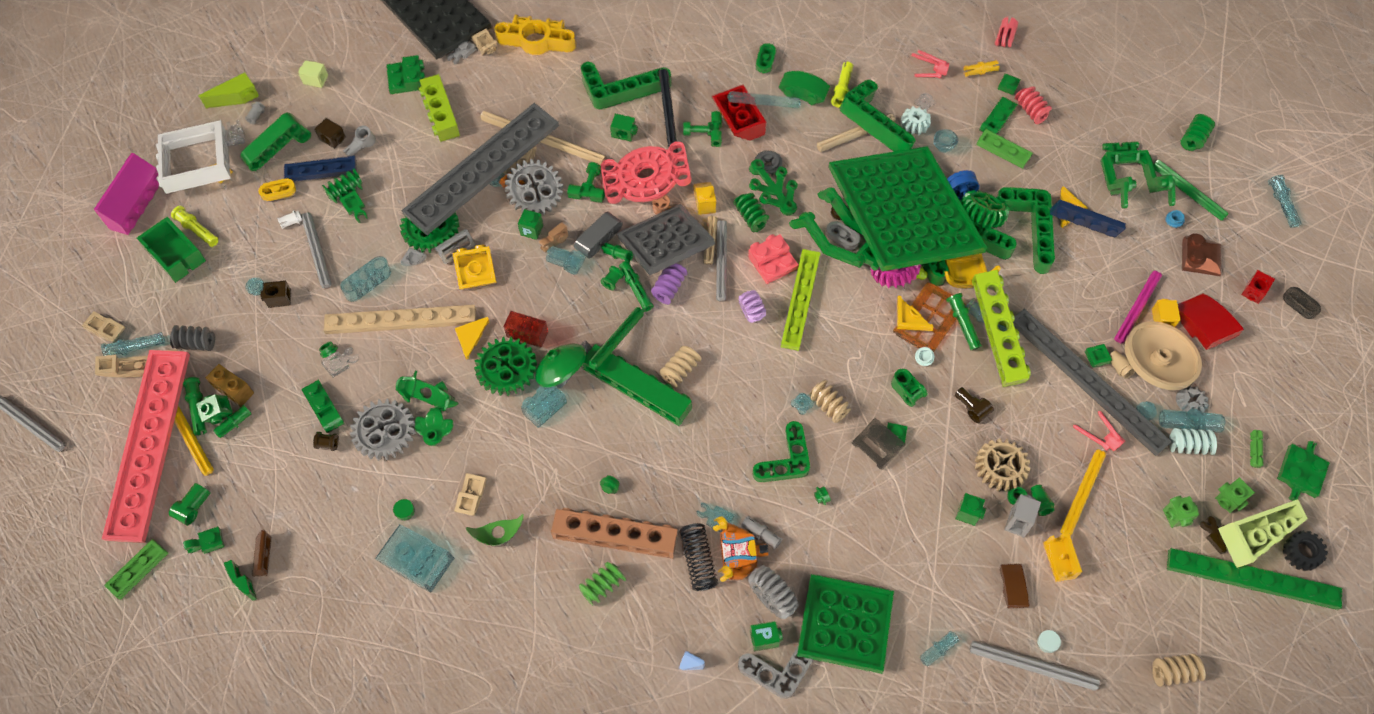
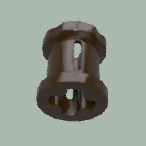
(326, 441)

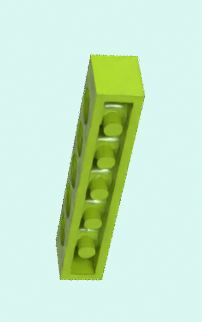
(1008, 375)

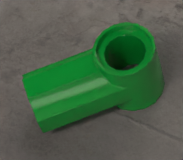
(187, 509)

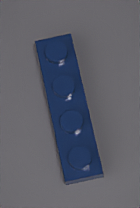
(320, 168)
(1087, 218)

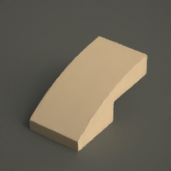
(103, 327)
(471, 494)

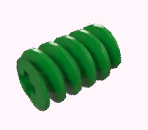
(1197, 132)
(344, 186)
(751, 211)

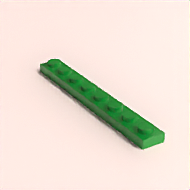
(1255, 579)

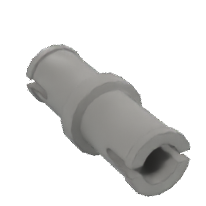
(761, 532)

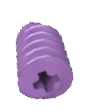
(668, 282)

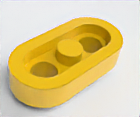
(277, 189)

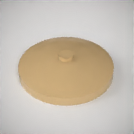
(1163, 355)

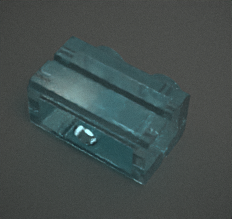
(543, 405)

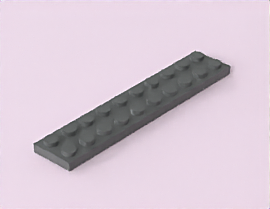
(480, 168)

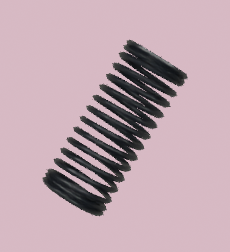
(691, 534)

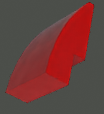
(1208, 321)

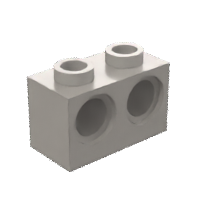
(1022, 515)

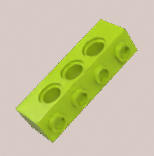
(440, 109)

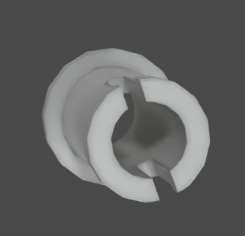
(255, 112)

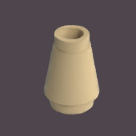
(1121, 365)

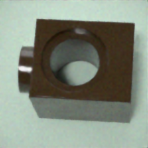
(330, 133)
(282, 292)

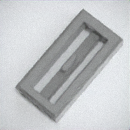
(450, 241)

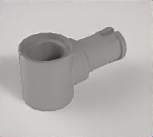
(359, 140)

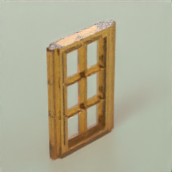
(943, 328)

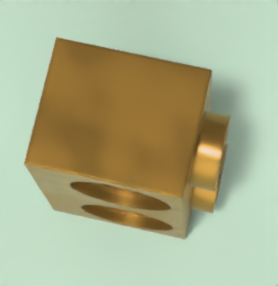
(229, 385)

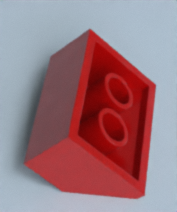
(742, 118)

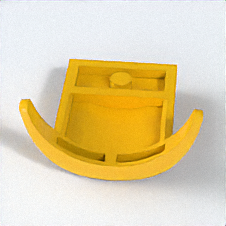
(963, 270)

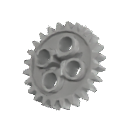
(548, 183)
(377, 415)

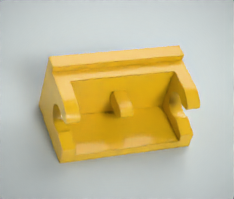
(1062, 557)

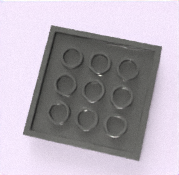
(665, 239)

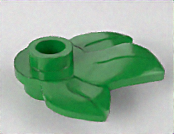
(433, 424)

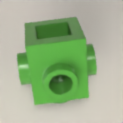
(1234, 495)
(1181, 511)

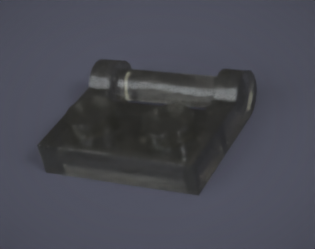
(883, 438)

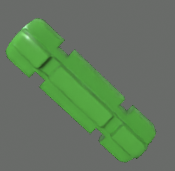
(1256, 448)

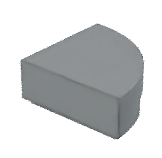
(413, 257)

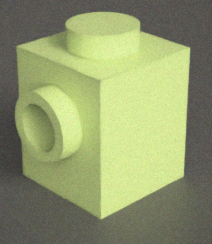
(313, 74)

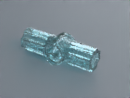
(1201, 420)

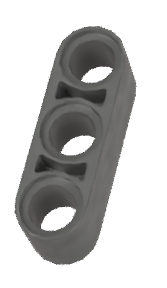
(598, 234)

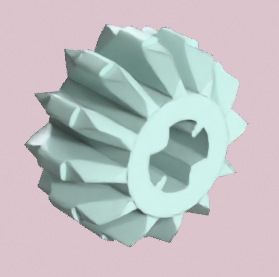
(916, 120)

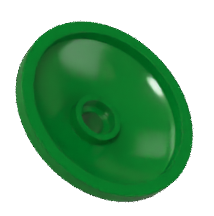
(560, 364)

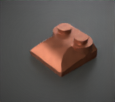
(1201, 255)

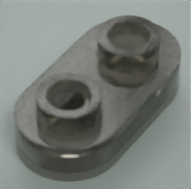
(1301, 302)

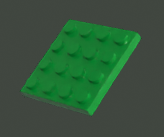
(846, 624)

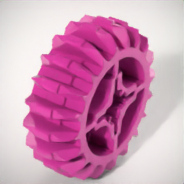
(896, 276)

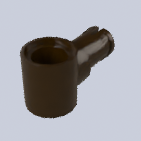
(976, 408)

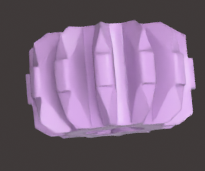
(752, 306)

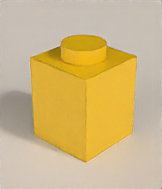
(1166, 312)

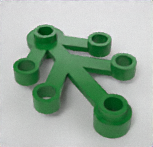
(786, 204)

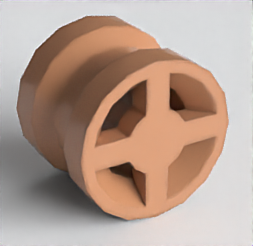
(657, 204)

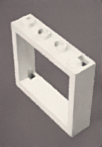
(187, 137)

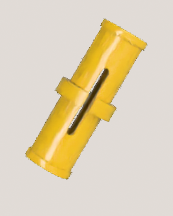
(981, 68)

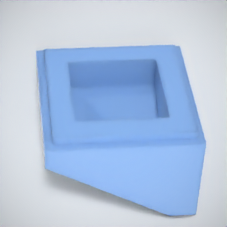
(691, 662)

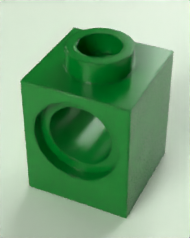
(623, 127)

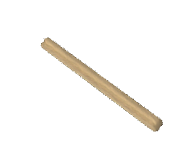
(550, 140)

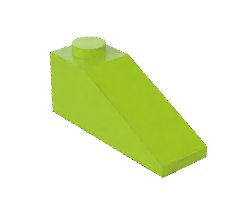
(232, 92)

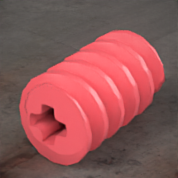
(1033, 104)

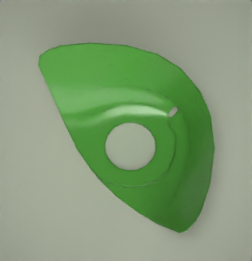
(484, 533)

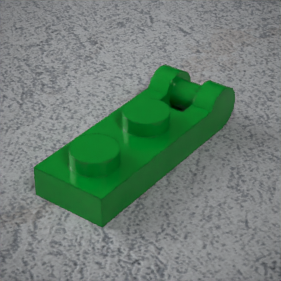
(999, 116)

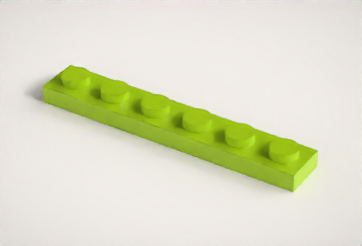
(800, 300)

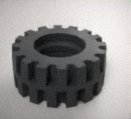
(1313, 543)

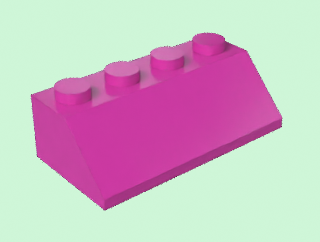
(128, 195)

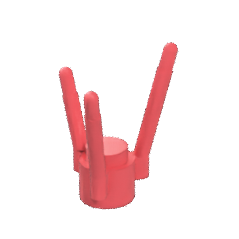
(940, 66)
(1113, 439)

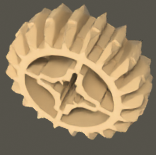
(1011, 477)

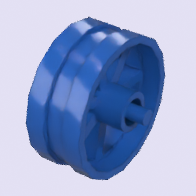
(963, 182)

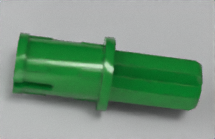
(617, 252)
(232, 421)

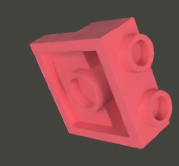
(772, 258)

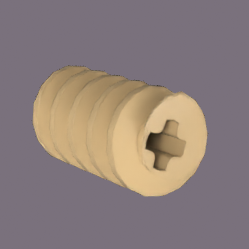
(678, 365)
(829, 401)
(1177, 669)

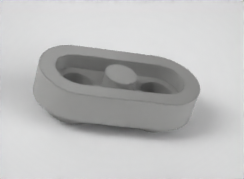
(843, 235)

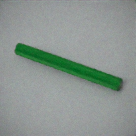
(1192, 191)
(615, 339)

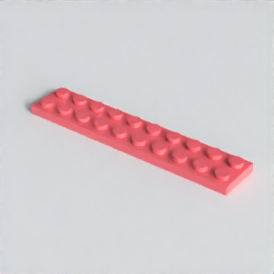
(146, 447)

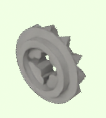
(1185, 394)

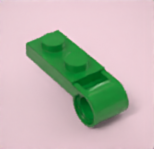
(322, 406)

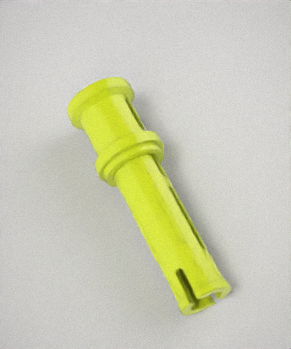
(842, 87)
(190, 222)

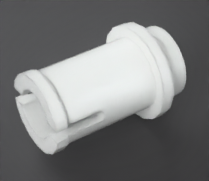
(290, 219)

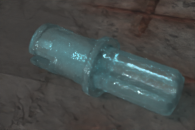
(939, 648)

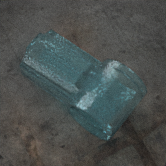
(570, 261)

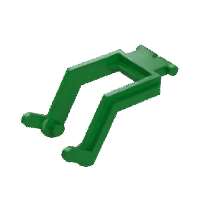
(1129, 154)
(807, 220)

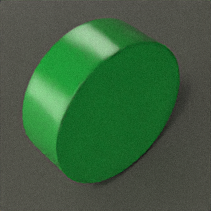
(403, 509)

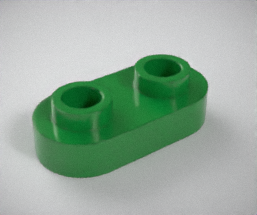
(765, 58)

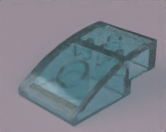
(415, 558)

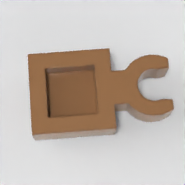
(556, 236)

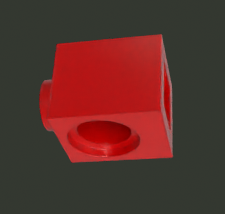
(1258, 286)

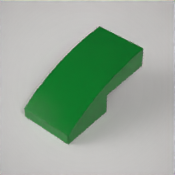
(243, 583)

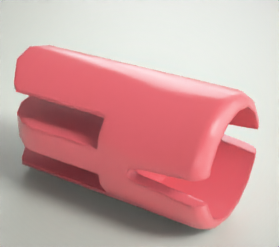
(1006, 32)

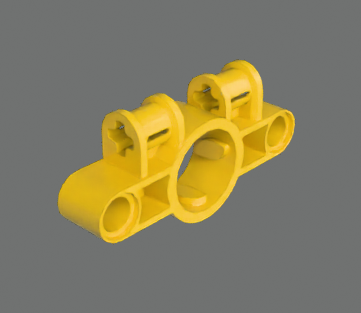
(516, 34)

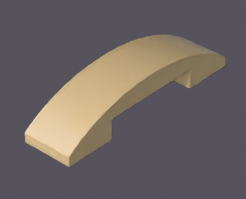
(121, 367)

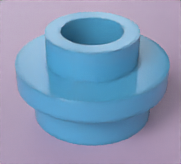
(1175, 218)

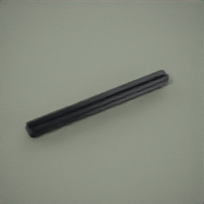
(667, 108)

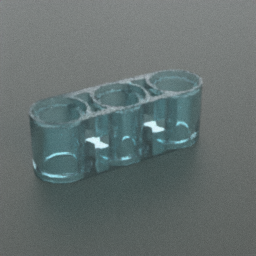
(361, 286)

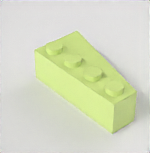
(1257, 533)

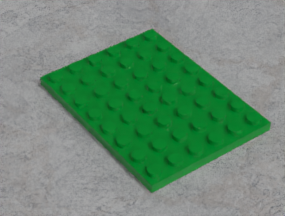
(906, 208)

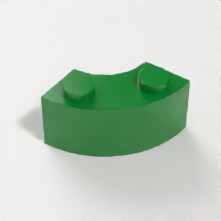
(804, 86)

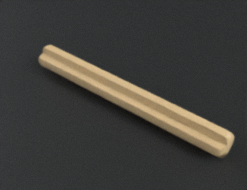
(844, 137)

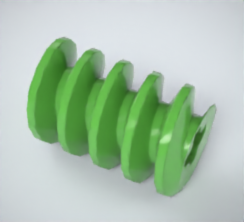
(601, 582)

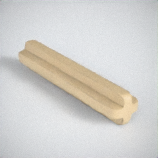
(711, 229)

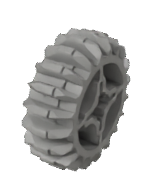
(773, 592)

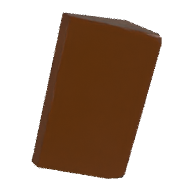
(261, 554)

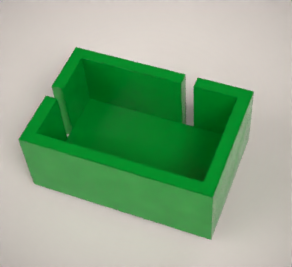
(171, 249)

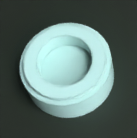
(1049, 641)

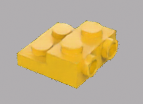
(474, 267)

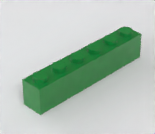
(641, 387)

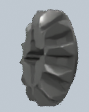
(768, 156)

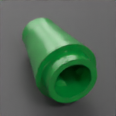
(1047, 505)

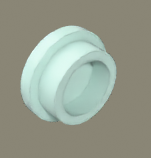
(924, 356)

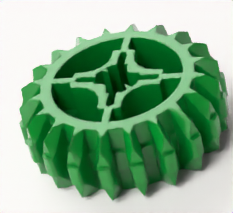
(985, 208)

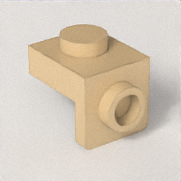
(485, 42)

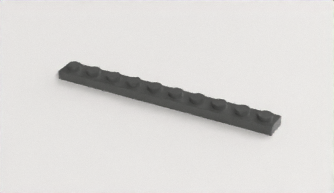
(1091, 383)

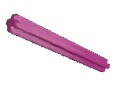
(1137, 307)

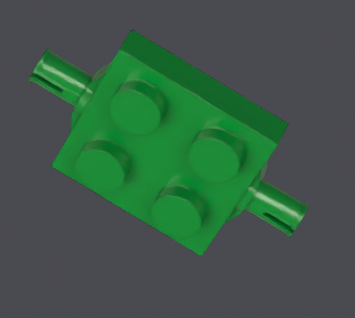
(1303, 471)

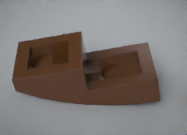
(1015, 586)

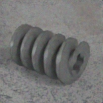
(192, 338)

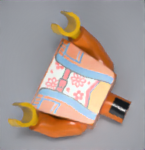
(738, 550)

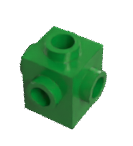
(214, 408)

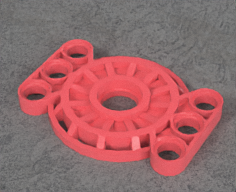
(648, 188)

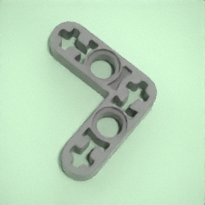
(777, 677)

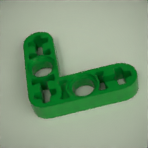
(795, 458)

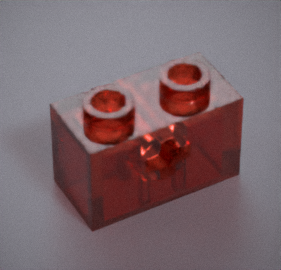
(526, 328)

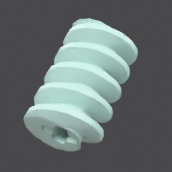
(1193, 439)

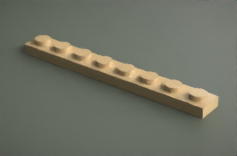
(399, 319)

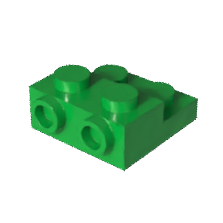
(405, 75)

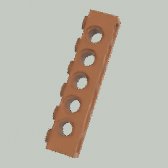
(663, 548)

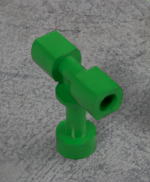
(712, 128)
(587, 188)

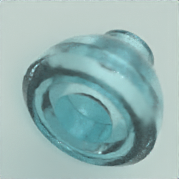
(945, 140)

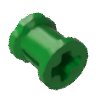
(612, 278)

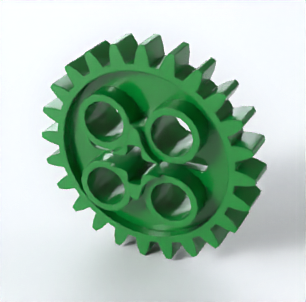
(417, 239)
(494, 378)

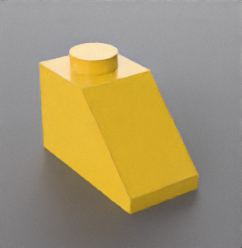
(705, 198)

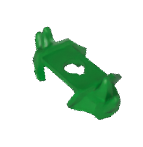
(411, 387)

